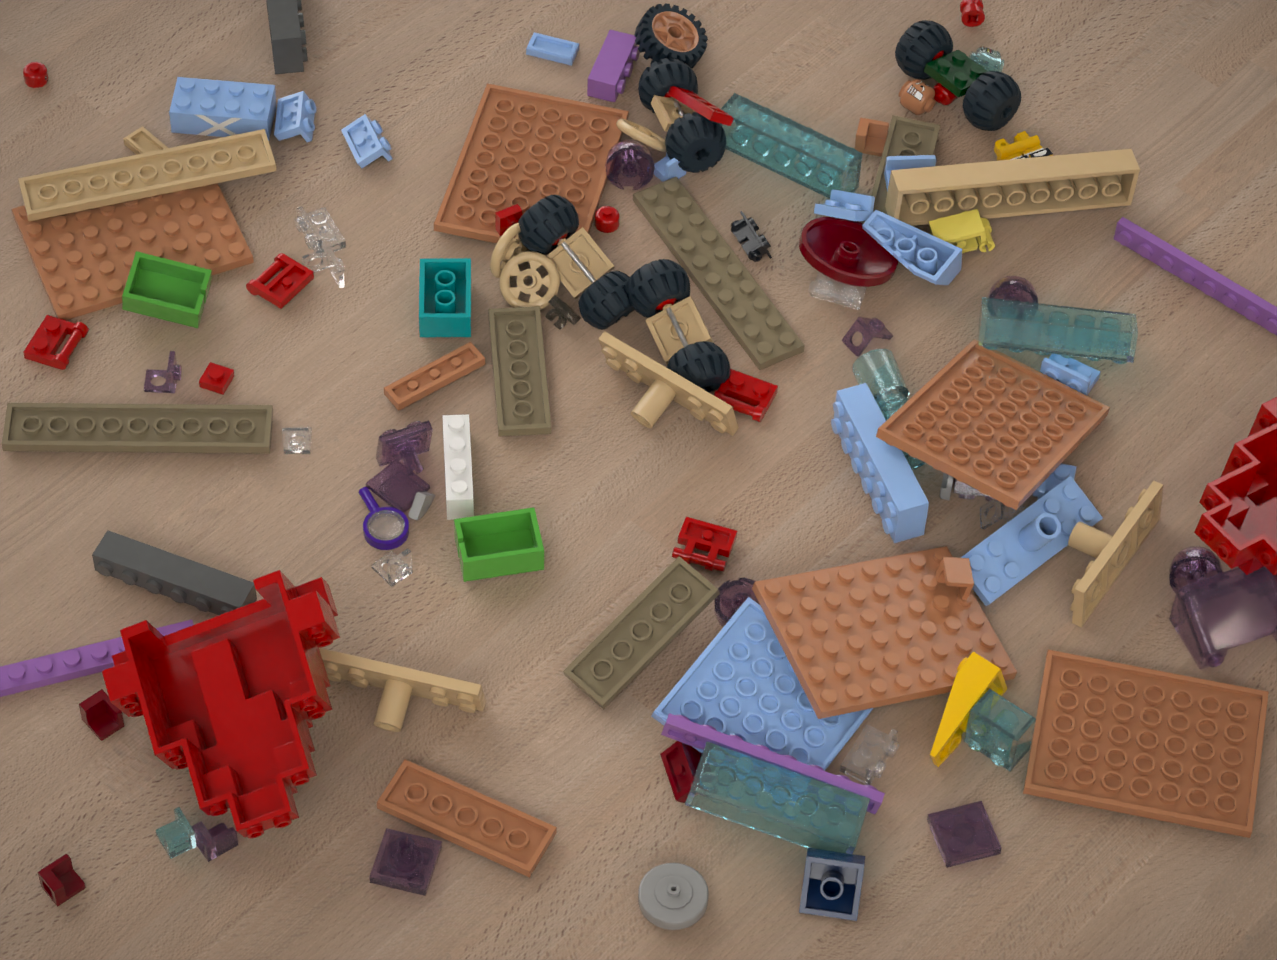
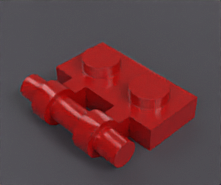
(705, 537)

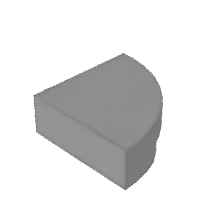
(946, 486)
(421, 504)

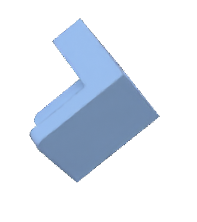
(667, 169)

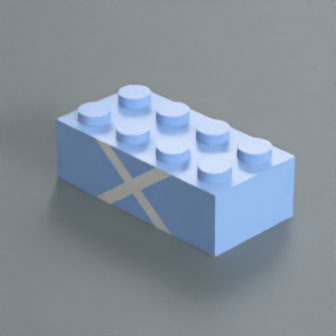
(221, 107)

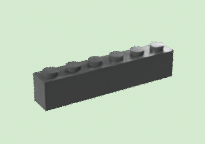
(171, 575)

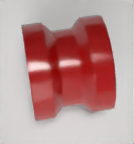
(972, 12)

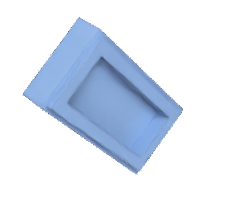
(552, 48)

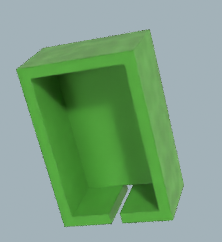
(166, 289)
(499, 544)

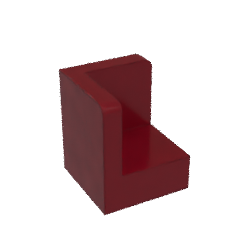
(101, 715)
(60, 880)

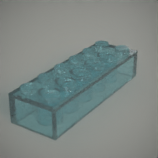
(790, 148)
(1057, 330)
(776, 800)

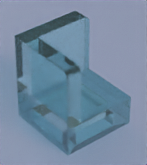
(177, 836)

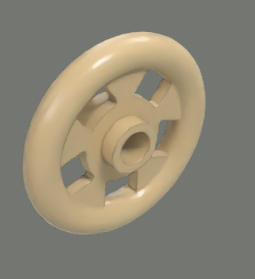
(642, 134)
(506, 249)
(536, 260)

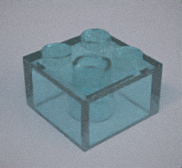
(999, 730)

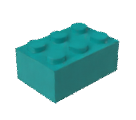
(445, 297)

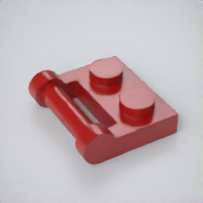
(285, 285)
(49, 339)
(748, 390)

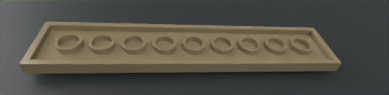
(718, 273)
(137, 428)

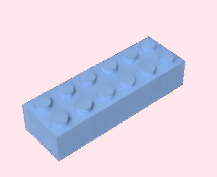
(880, 466)

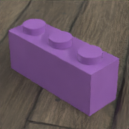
(612, 66)

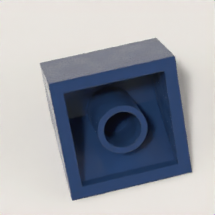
(832, 884)

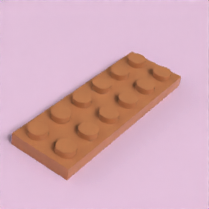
(467, 818)

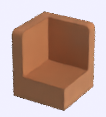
(871, 136)
(956, 573)

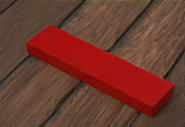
(701, 105)

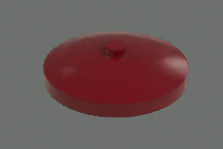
(846, 252)

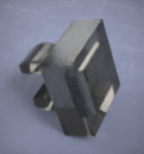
(563, 311)

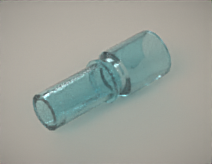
(887, 385)

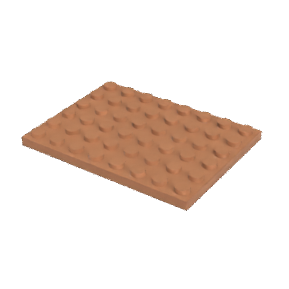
(524, 151)
(90, 252)
(993, 424)
(877, 631)
(1147, 743)

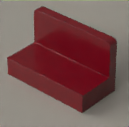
(680, 765)

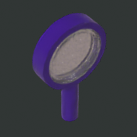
(384, 526)

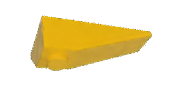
(971, 682)

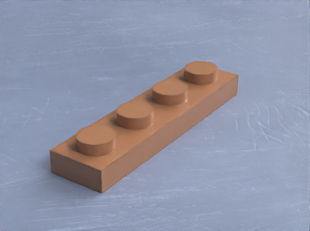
(434, 376)

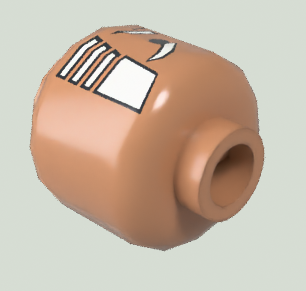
(917, 97)

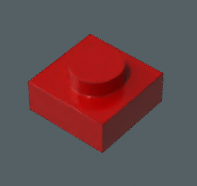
(507, 217)
(216, 378)

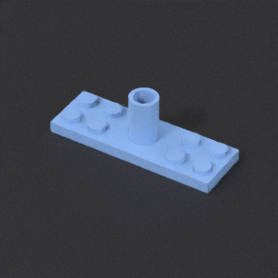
(1029, 540)

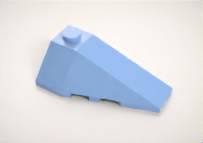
(915, 249)

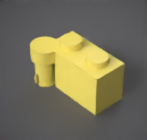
(963, 231)

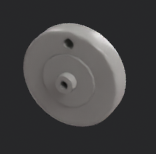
(673, 896)

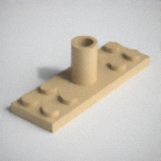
(665, 387)
(1110, 551)
(399, 685)

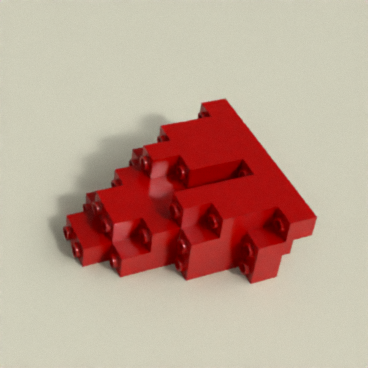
(1243, 501)
(235, 698)

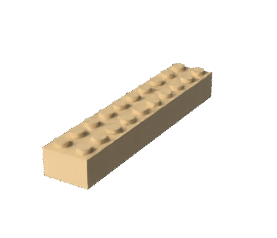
(1014, 186)

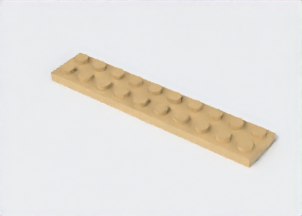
(146, 175)

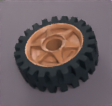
(670, 34)

